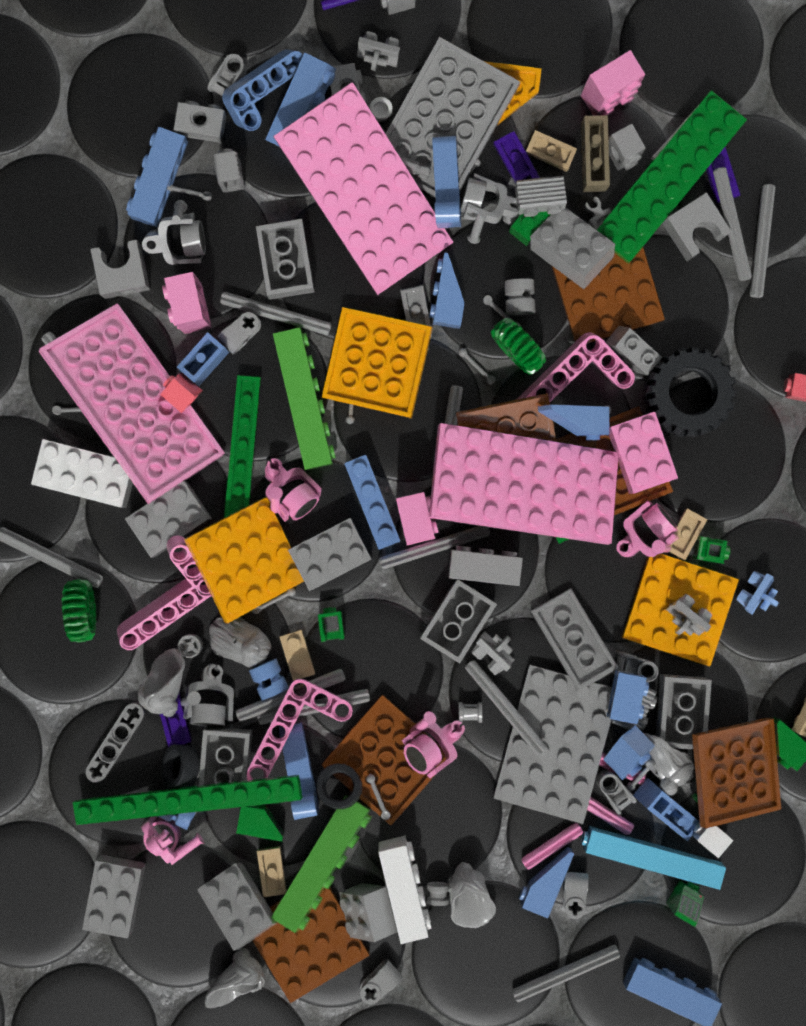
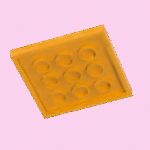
(377, 362)
(244, 560)
(663, 583)

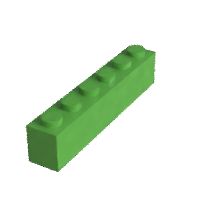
(302, 398)
(320, 865)

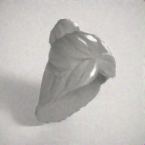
(239, 641)
(163, 683)
(671, 767)
(469, 898)
(237, 979)

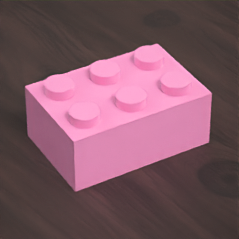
(613, 85)
(187, 303)
(642, 453)
(415, 518)

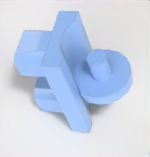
(751, 601)

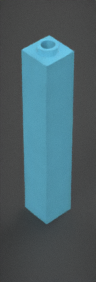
(653, 857)

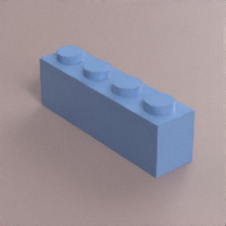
(304, 93)
(158, 174)
(372, 502)
(671, 992)

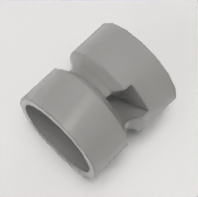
(520, 297)

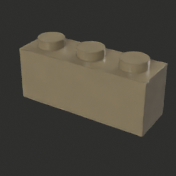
(595, 153)

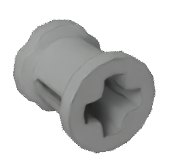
(470, 712)

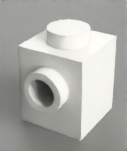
(713, 839)

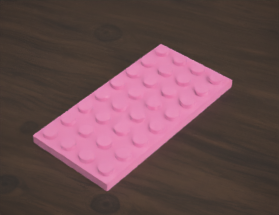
(363, 188)
(119, 392)
(523, 484)

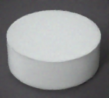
(381, 109)

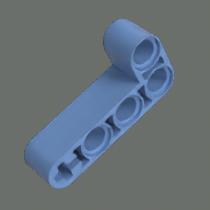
(265, 86)
(446, 182)
(298, 763)

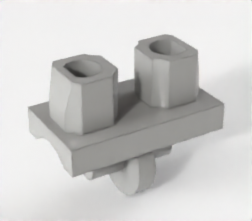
(378, 52)
(687, 619)
(497, 649)

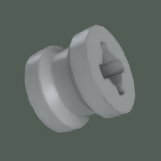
(187, 648)
(437, 893)

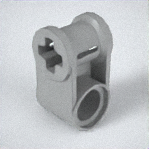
(224, 77)
(236, 335)
(634, 664)
(616, 793)
(575, 890)
(382, 979)

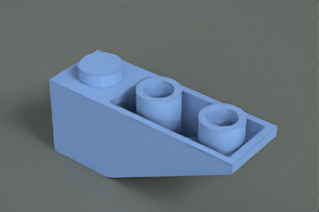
(449, 302)

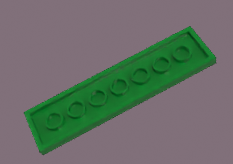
(671, 175)

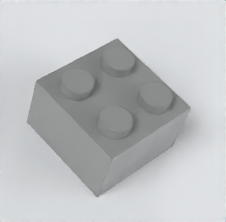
(367, 912)

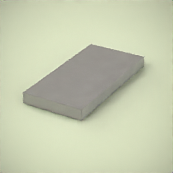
(574, 639)

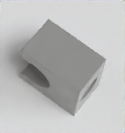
(696, 214)
(123, 280)

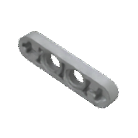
(113, 740)

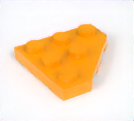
(528, 88)

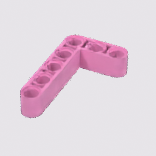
(585, 358)
(171, 598)
(288, 722)

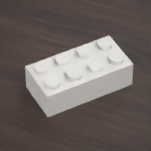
(82, 474)
(404, 894)

